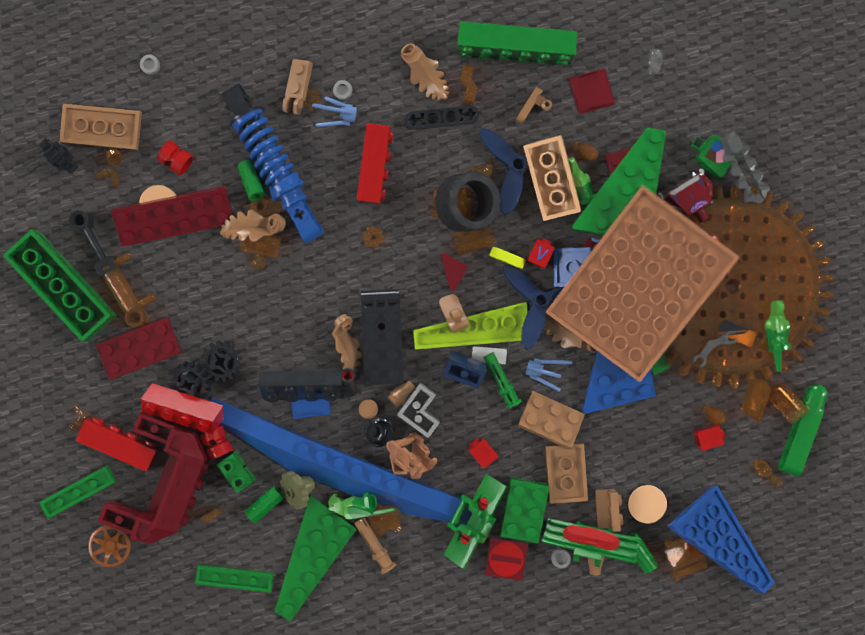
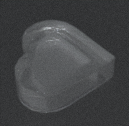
(655, 61)

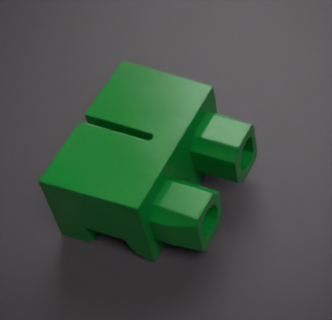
(235, 473)

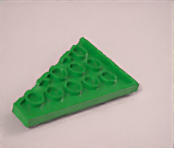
(638, 168)

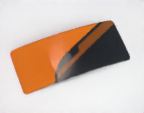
(743, 335)

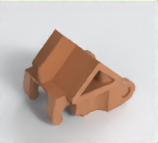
(412, 463)

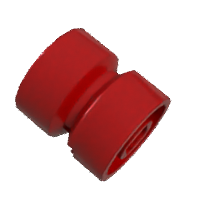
(172, 156)
(216, 443)

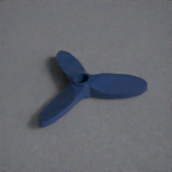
(513, 181)
(535, 318)

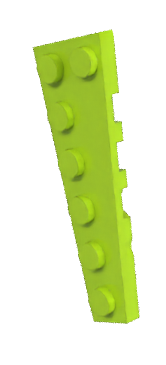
(484, 328)

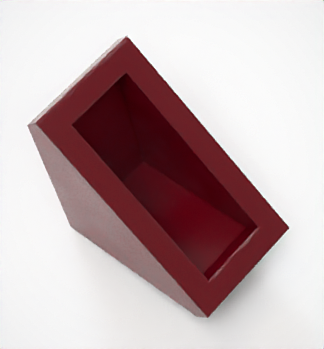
(454, 270)

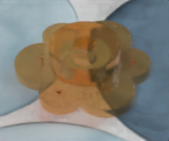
(315, 98)
(372, 231)

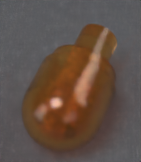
(586, 151)
(714, 415)

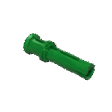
(505, 388)

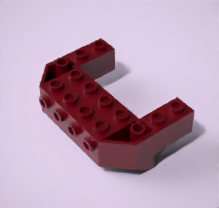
(175, 487)

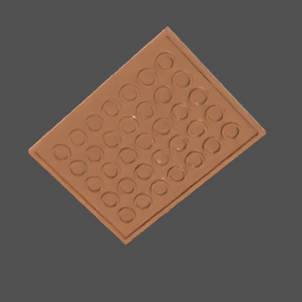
(641, 283)

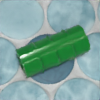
(251, 180)
(264, 504)
(644, 557)

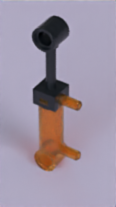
(110, 270)

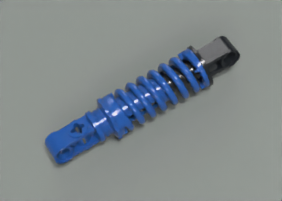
(282, 183)

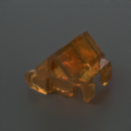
(681, 554)

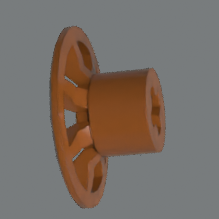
(110, 545)

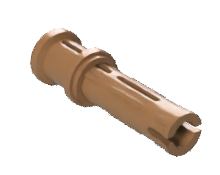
(378, 552)

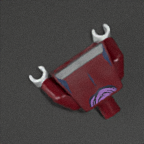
(691, 196)

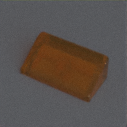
(473, 241)
(756, 398)
(787, 402)

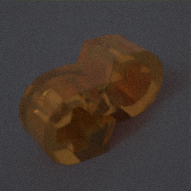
(466, 80)

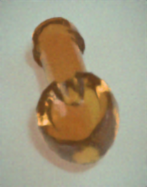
(764, 470)

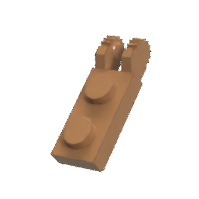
(297, 85)

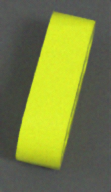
(507, 257)

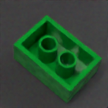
(524, 509)

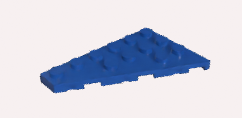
(613, 387)
(718, 534)

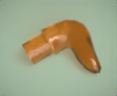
(487, 170)
(109, 172)
(78, 422)

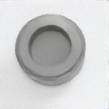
(149, 64)
(342, 90)
(560, 558)

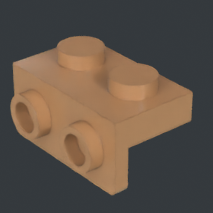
(608, 509)

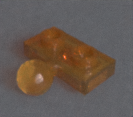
(264, 246)

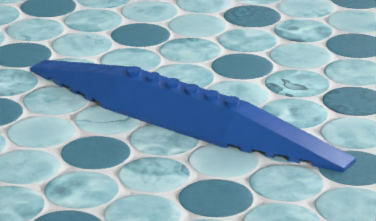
(338, 468)

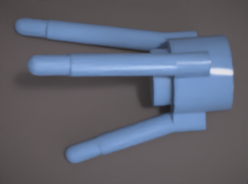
(346, 112)
(534, 369)

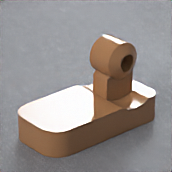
(536, 99)
(453, 313)

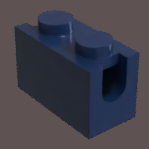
(464, 369)

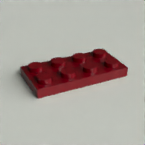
(138, 348)

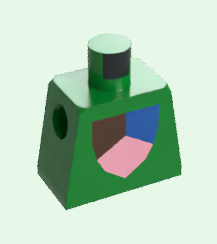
(711, 156)

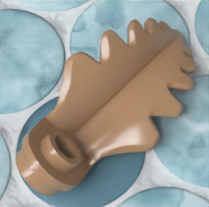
(424, 72)
(252, 225)
(568, 338)
(345, 343)

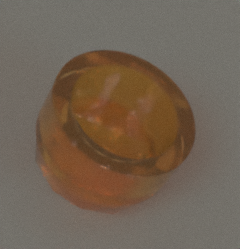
(113, 160)

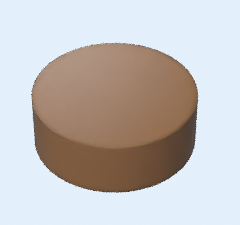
(368, 408)

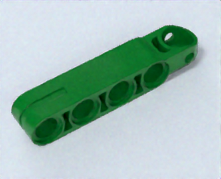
(803, 432)

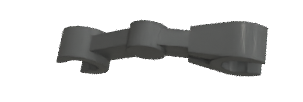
(723, 339)

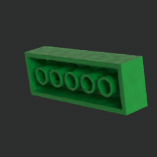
(516, 43)
(60, 285)

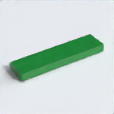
(77, 492)
(234, 578)

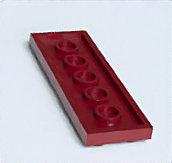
(172, 216)

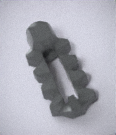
(732, 146)

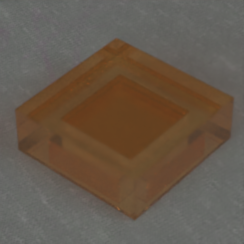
(211, 514)

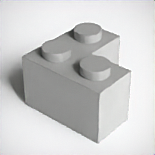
(414, 410)

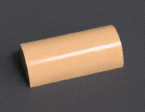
(552, 178)

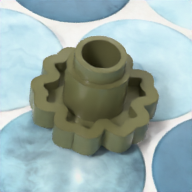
(297, 489)

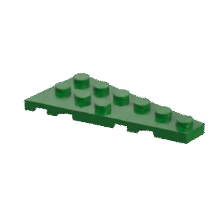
(316, 548)

